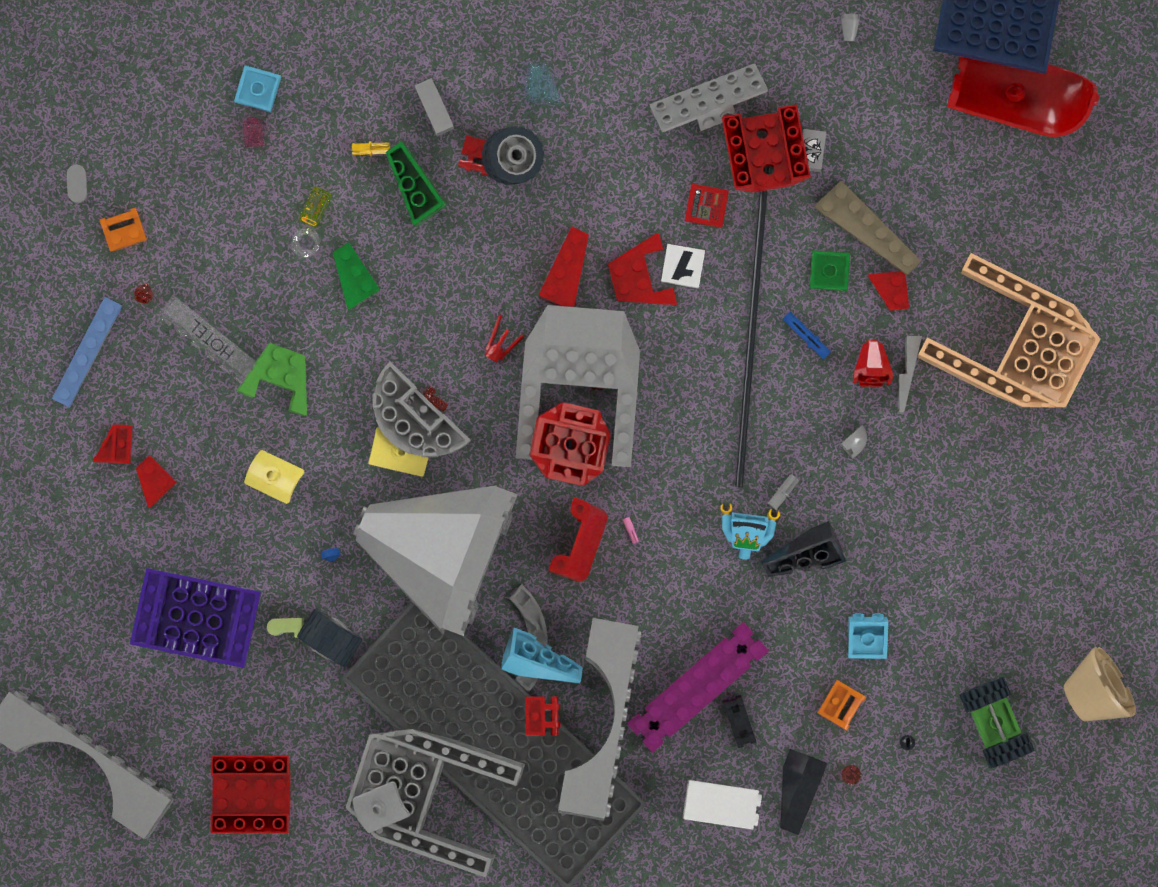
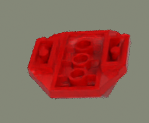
(588, 439)

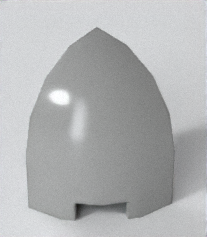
(855, 442)

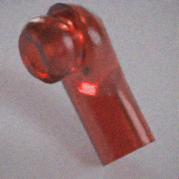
(435, 401)

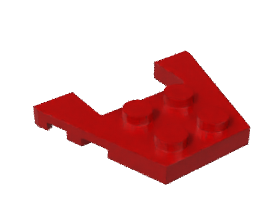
(632, 278)

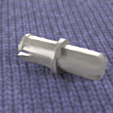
(783, 492)

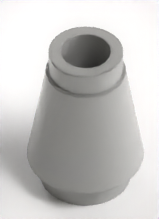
(850, 26)

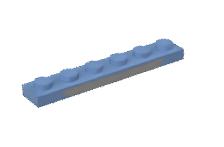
(87, 352)

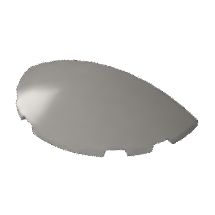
(411, 419)

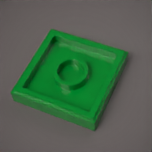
(829, 270)

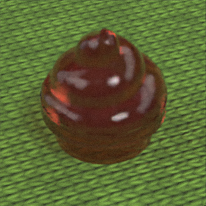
(143, 294)

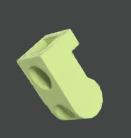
(285, 625)

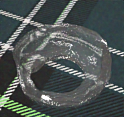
(301, 253)

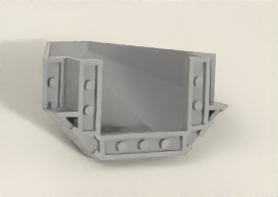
(438, 548)

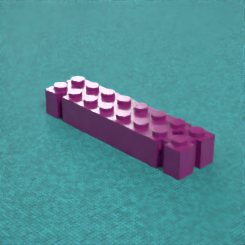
(697, 687)

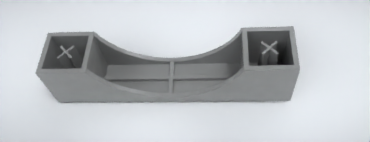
(612, 654)
(135, 799)

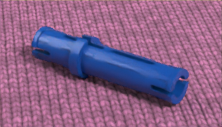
(823, 352)

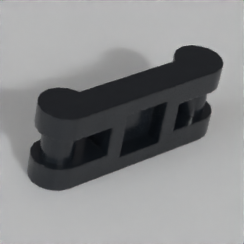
(739, 721)

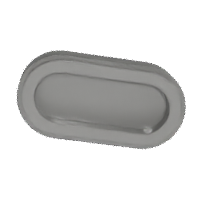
(77, 183)

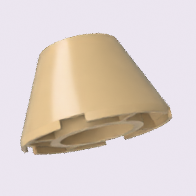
(1097, 689)

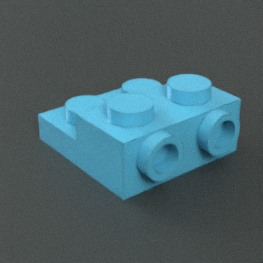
(867, 636)

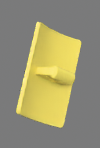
(388, 456)
(273, 476)

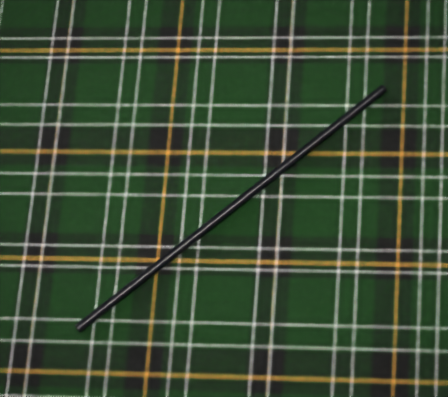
(751, 336)

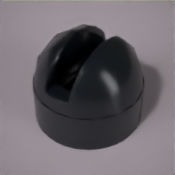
(903, 742)

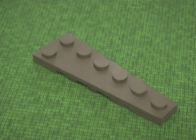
(857, 219)

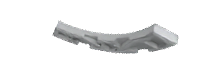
(535, 625)

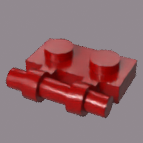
(472, 148)
(535, 716)

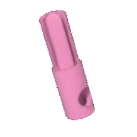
(630, 529)

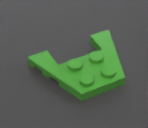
(281, 369)

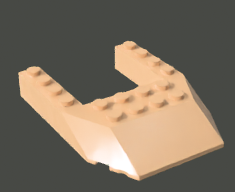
(1044, 355)

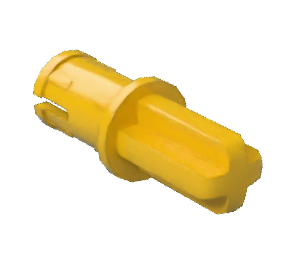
(370, 148)

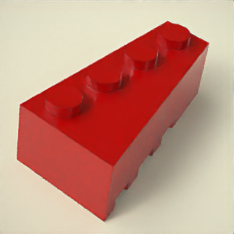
(564, 277)

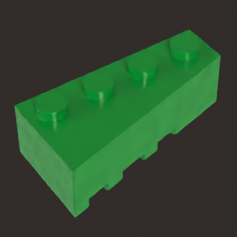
(416, 188)

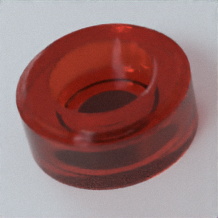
(851, 774)

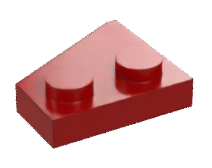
(892, 289)
(116, 446)

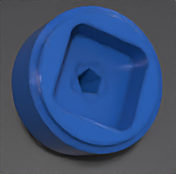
(330, 554)

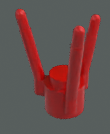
(494, 351)

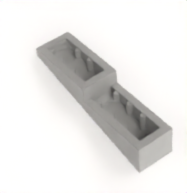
(912, 346)

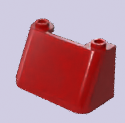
(586, 544)

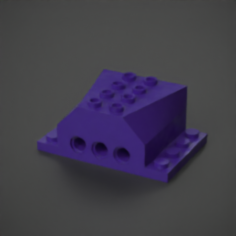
(195, 618)

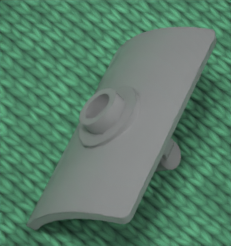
(380, 807)

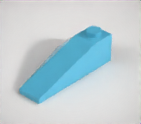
(532, 659)

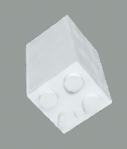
(721, 804)

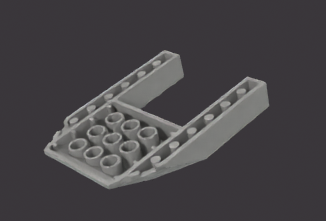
(581, 350)
(415, 764)

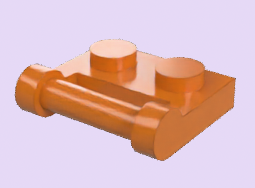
(126, 235)
(835, 702)

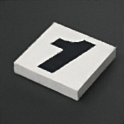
(683, 266)

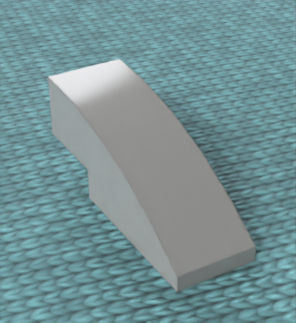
(434, 107)

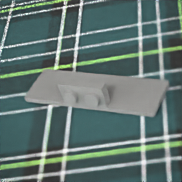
(709, 100)

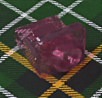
(253, 132)

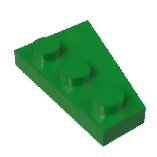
(354, 276)

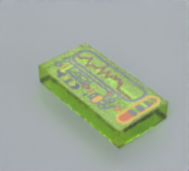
(315, 207)

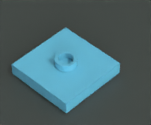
(257, 89)

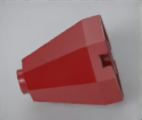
(872, 366)

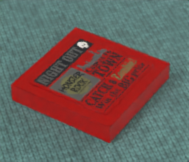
(706, 205)

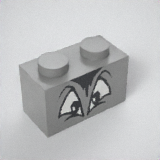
(814, 146)

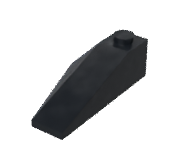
(812, 548)
(799, 785)

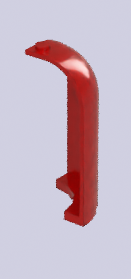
(1052, 102)

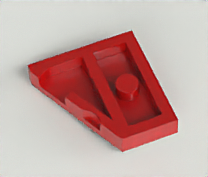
(154, 480)

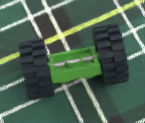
(996, 722)

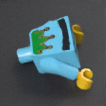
(748, 531)

